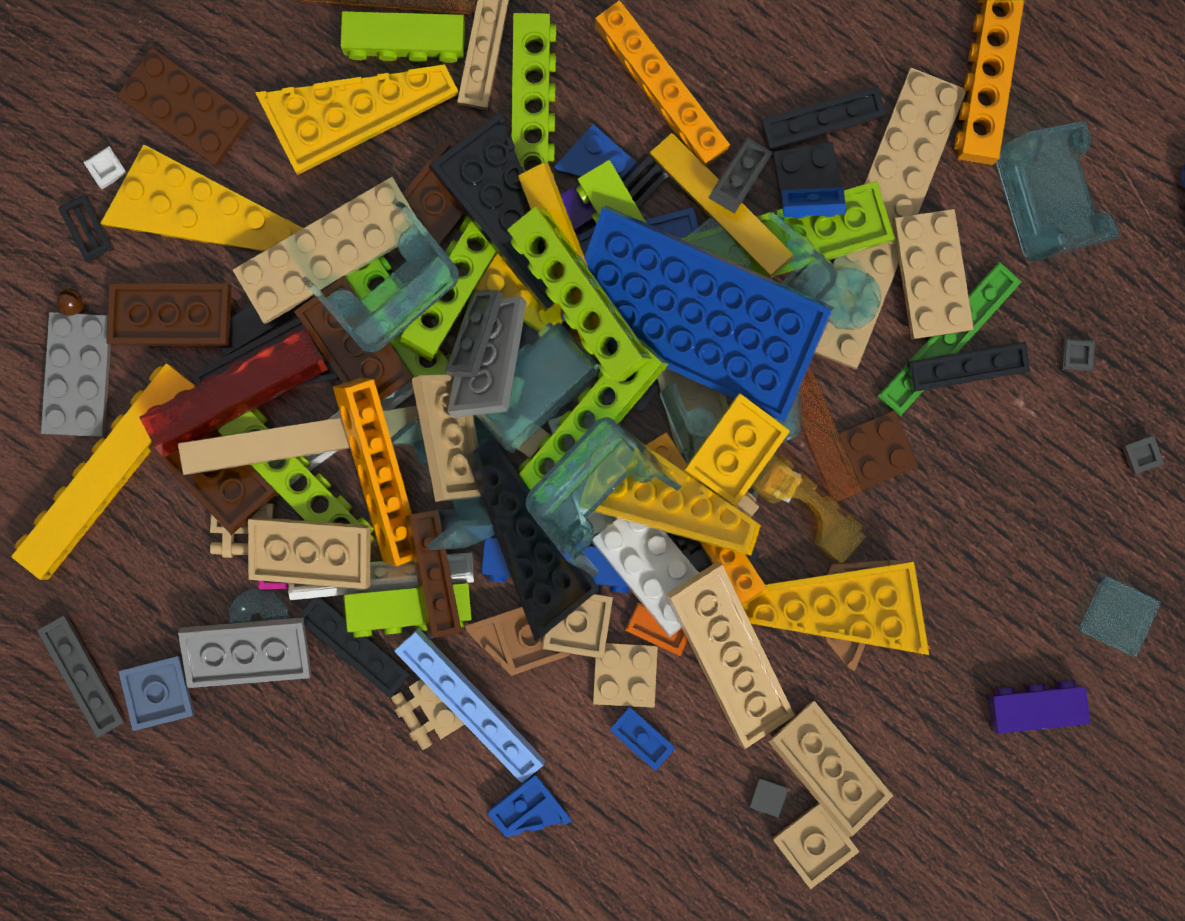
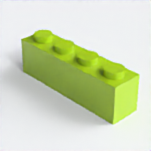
(403, 36)
(605, 188)
(395, 610)

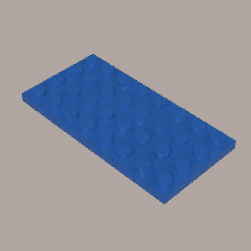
(708, 312)

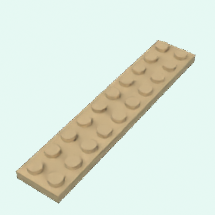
(903, 172)

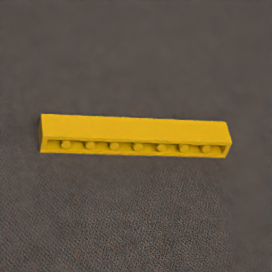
(97, 480)

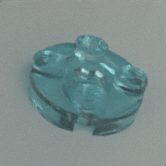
(865, 306)

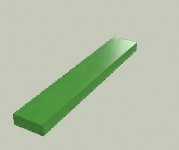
(983, 303)

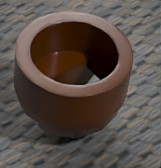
(69, 302)

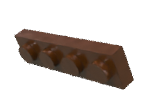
(433, 575)

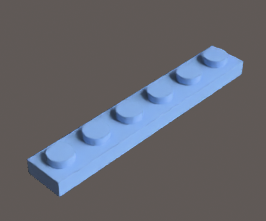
(470, 705)

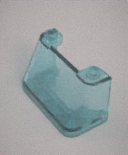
(1051, 194)

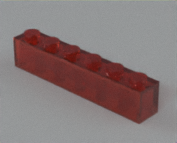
(233, 392)

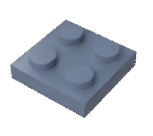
(156, 693)

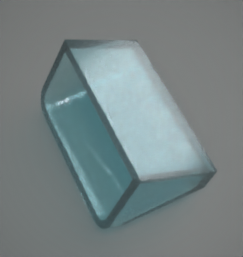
(543, 383)

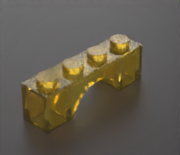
(834, 533)

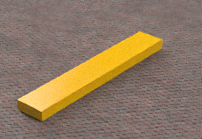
(543, 193)
(742, 226)

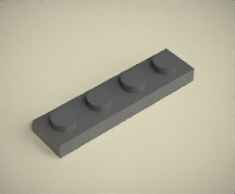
(81, 676)

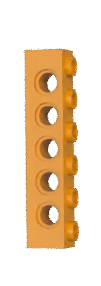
(661, 84)
(987, 147)
(376, 467)
(737, 566)

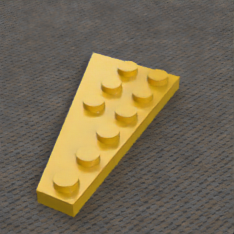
(340, 114)
(183, 204)
(688, 512)
(857, 606)

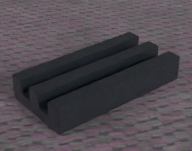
(647, 190)
(98, 250)

